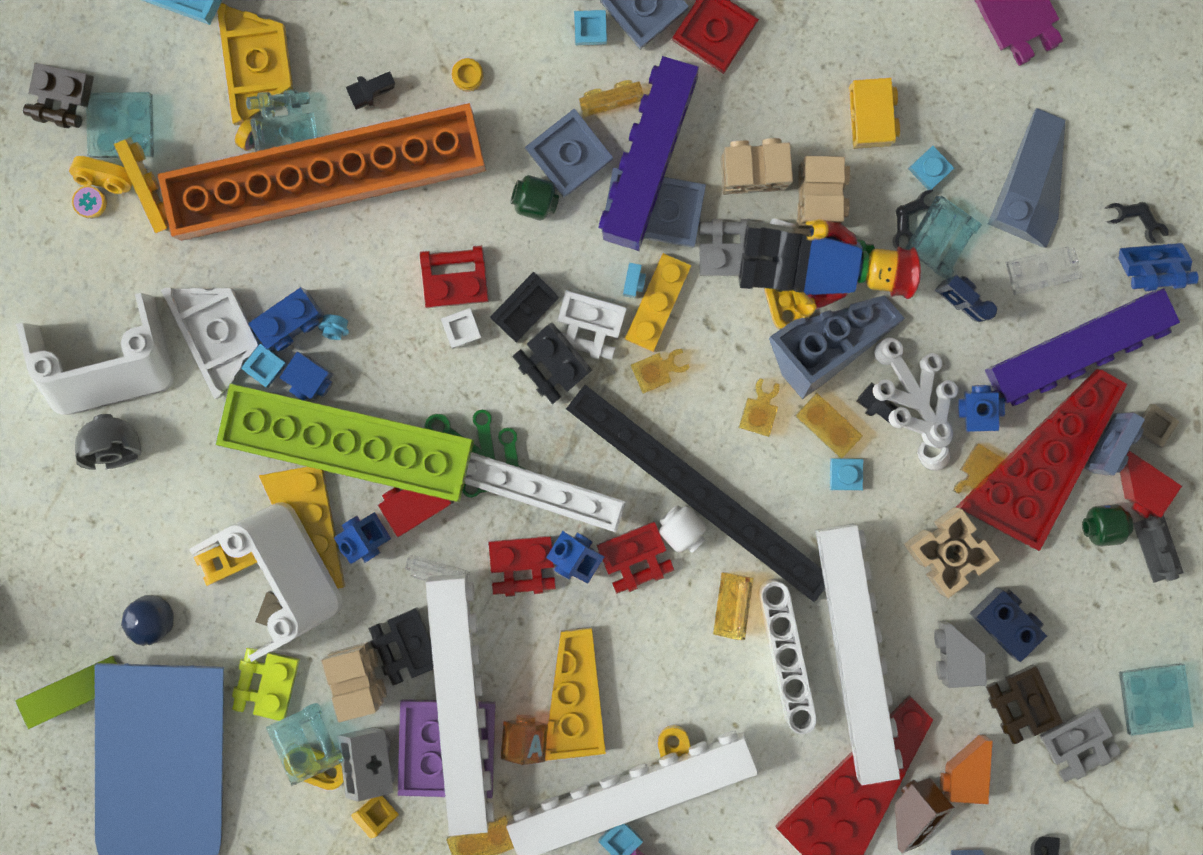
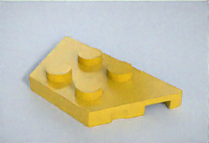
(253, 58)

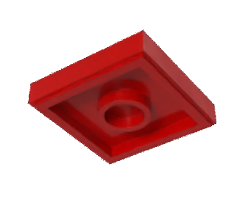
(715, 31)

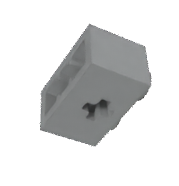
(361, 779)

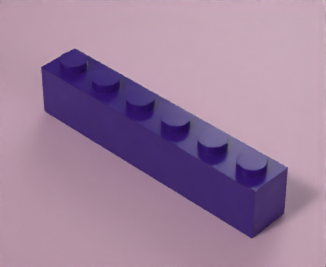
(649, 153)
(1083, 346)

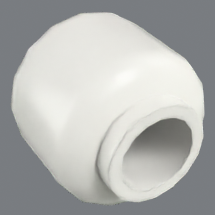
(682, 529)

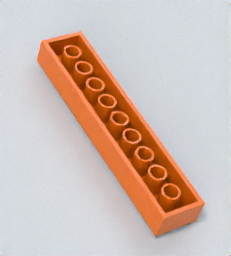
(322, 172)

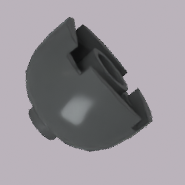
(106, 442)

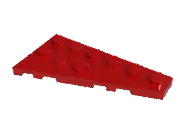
(1039, 474)
(841, 812)

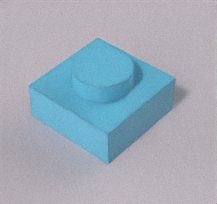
(590, 27)
(931, 168)
(634, 281)
(264, 366)
(846, 474)
(620, 840)

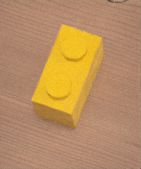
(873, 113)

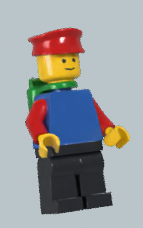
(823, 263)

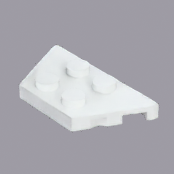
(214, 332)

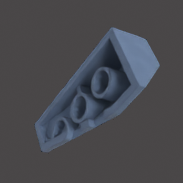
(1032, 188)
(823, 345)

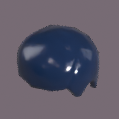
(147, 620)

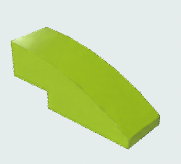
(59, 696)

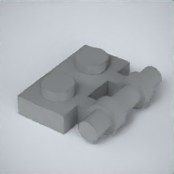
(720, 258)
(1076, 736)

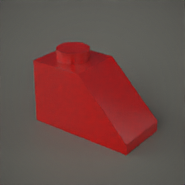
(1147, 487)
(408, 508)

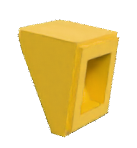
(374, 816)

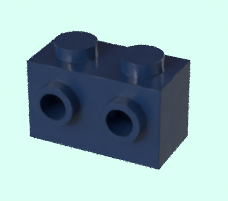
(1009, 624)

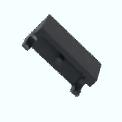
(524, 307)

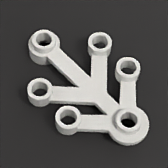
(916, 396)

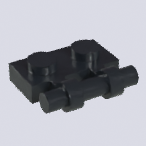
(558, 357)
(413, 642)

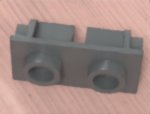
(1158, 549)

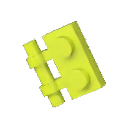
(274, 688)

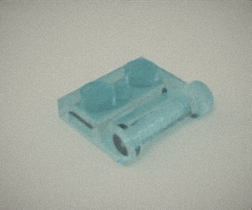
(936, 231)
(294, 747)

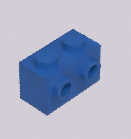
(286, 320)

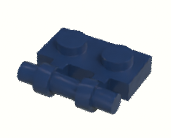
(962, 295)

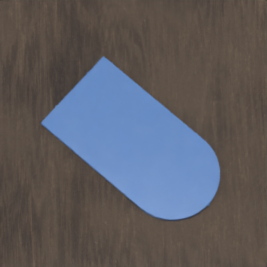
(158, 759)

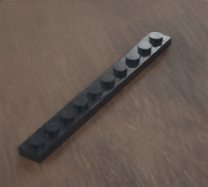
(698, 492)

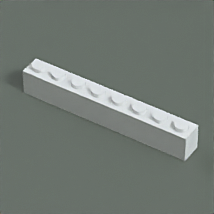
(858, 654)
(458, 704)
(633, 795)

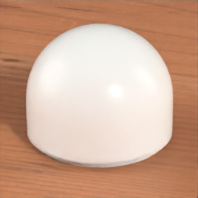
(934, 463)

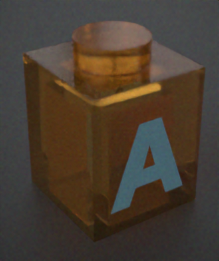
(524, 740)

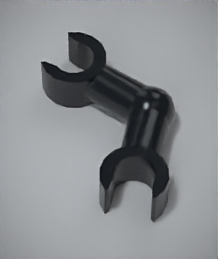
(1143, 211)
(903, 213)

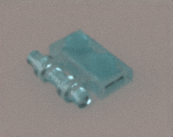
(281, 130)

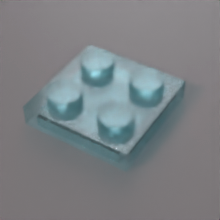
(116, 118)
(1156, 699)

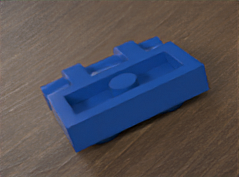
(1149, 261)

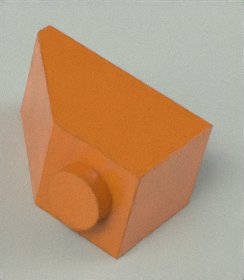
(968, 773)

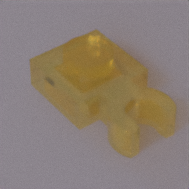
(653, 371)
(759, 413)
(977, 467)

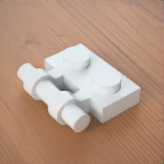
(591, 315)

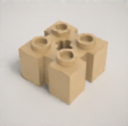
(756, 167)
(821, 190)
(970, 554)
(354, 681)

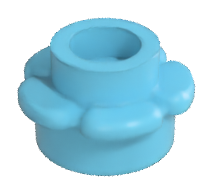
(333, 327)

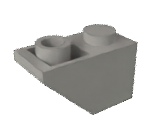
(961, 661)

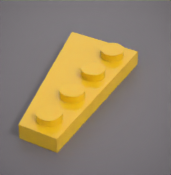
(308, 495)
(575, 707)

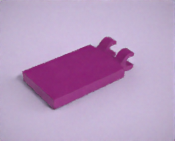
(1020, 21)

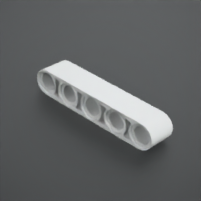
(787, 671)

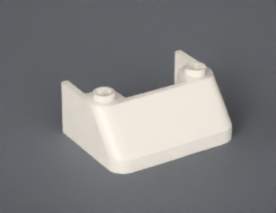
(139, 373)
(290, 567)

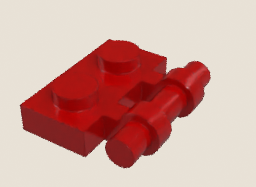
(630, 549)
(518, 556)

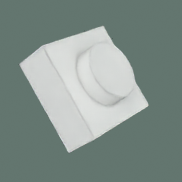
(461, 328)

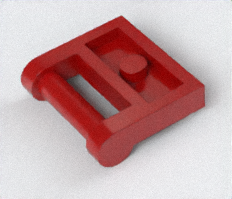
(454, 288)

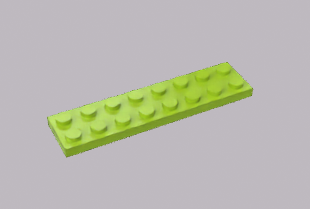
(345, 442)

